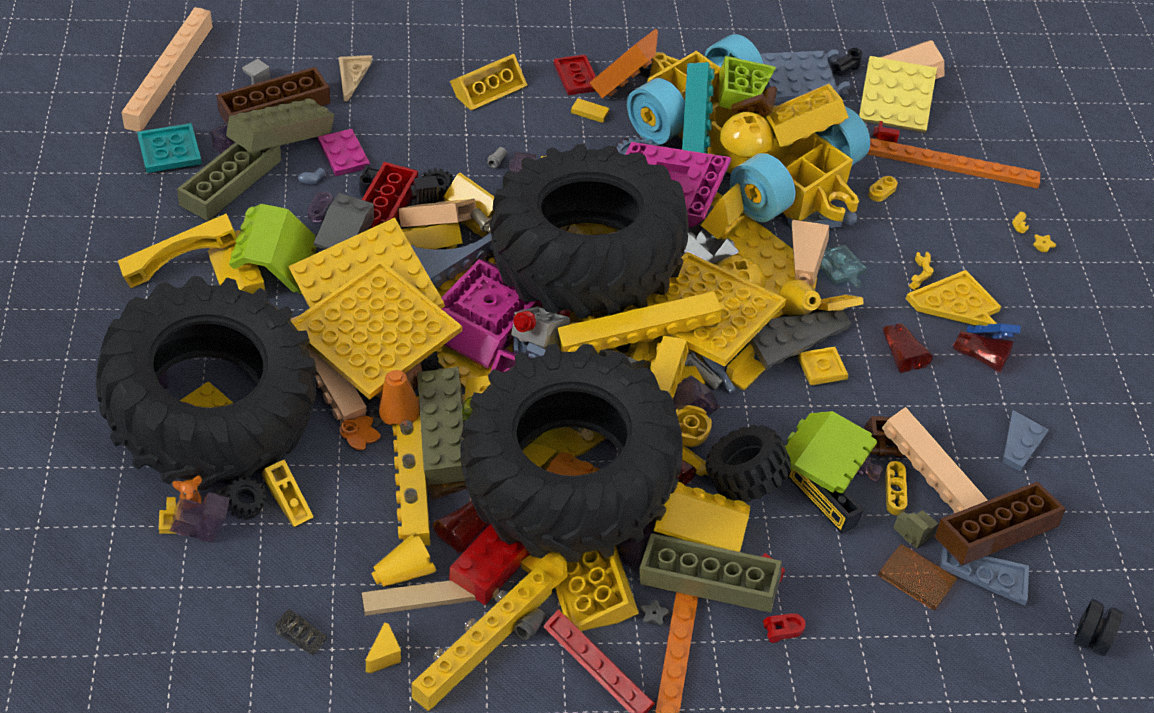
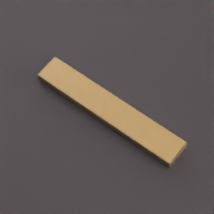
(415, 597)

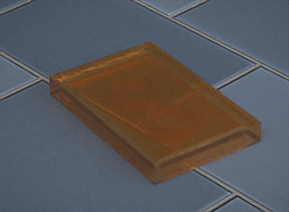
(917, 577)

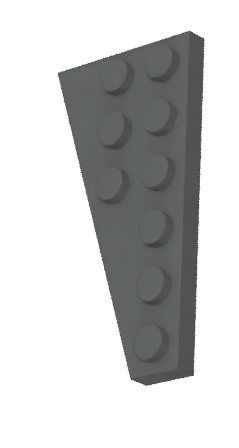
(796, 334)

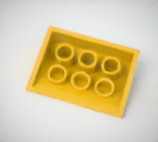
(806, 115)
(704, 518)
(596, 591)

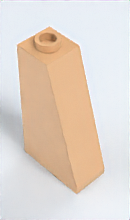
(437, 213)
(808, 249)

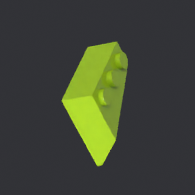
(742, 80)

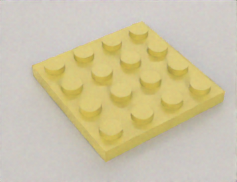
(897, 94)

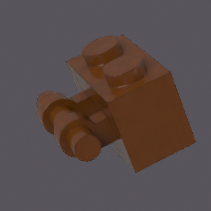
(874, 426)

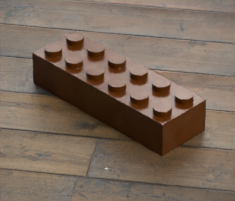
(273, 92)
(999, 523)

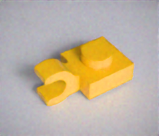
(166, 516)

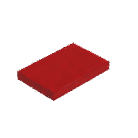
(575, 74)

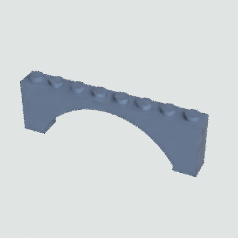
(446, 264)

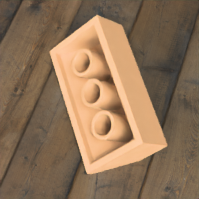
(921, 54)

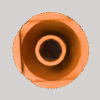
(398, 399)

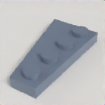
(991, 573)

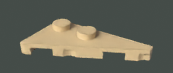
(352, 71)

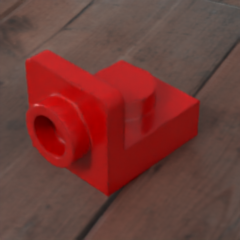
(886, 134)

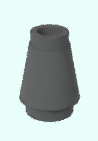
(529, 624)

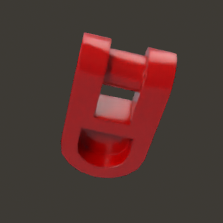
(792, 626)

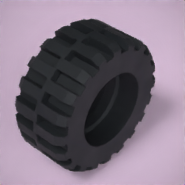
(748, 463)

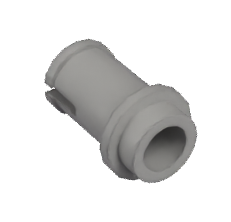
(495, 160)

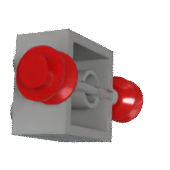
(539, 326)

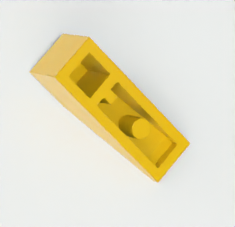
(287, 493)

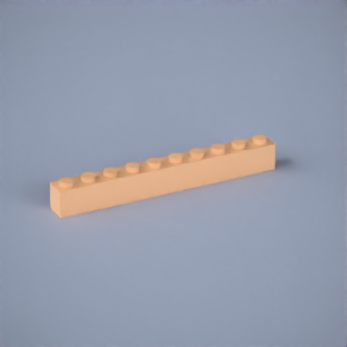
(167, 70)

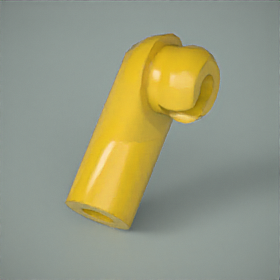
(1018, 223)

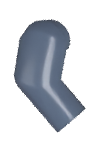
(311, 178)

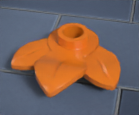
(361, 432)

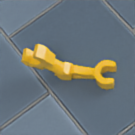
(926, 273)

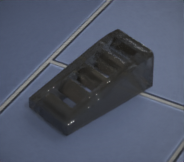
(289, 622)

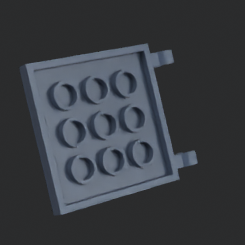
(801, 73)

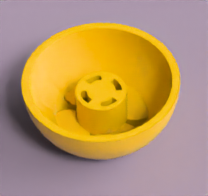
(747, 134)
(744, 268)

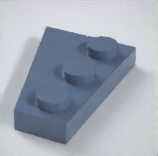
(1022, 440)

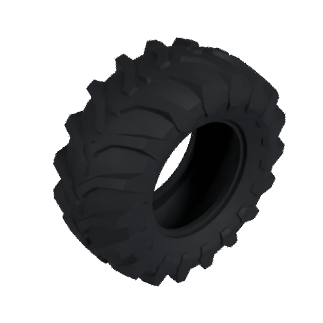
(581, 269)
(205, 323)
(568, 511)

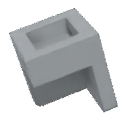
(258, 71)

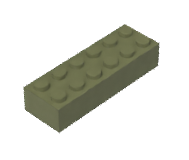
(279, 125)
(225, 179)
(441, 424)
(710, 572)

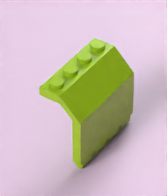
(273, 240)
(829, 449)

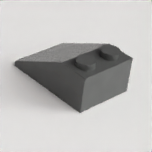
(343, 220)

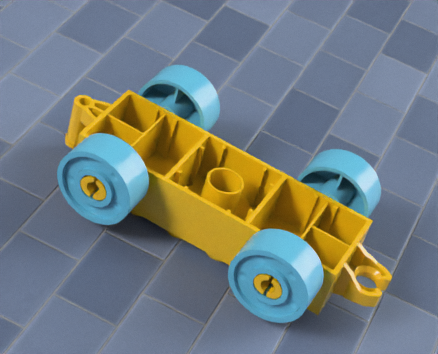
(783, 180)

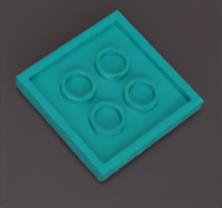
(169, 148)

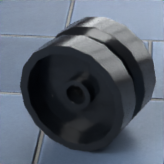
(1100, 628)

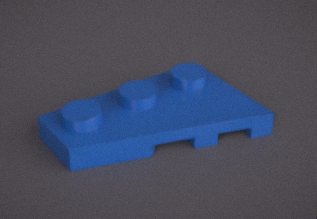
(997, 331)

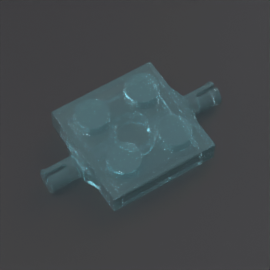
(842, 265)

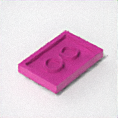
(343, 152)

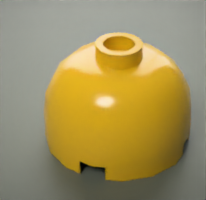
(694, 425)

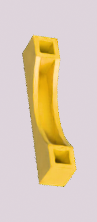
(143, 264)

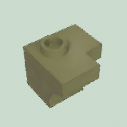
(915, 527)

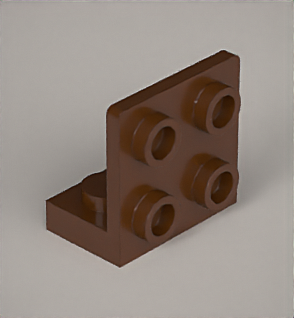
(760, 104)

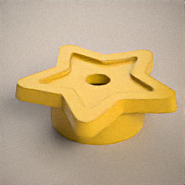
(1043, 243)

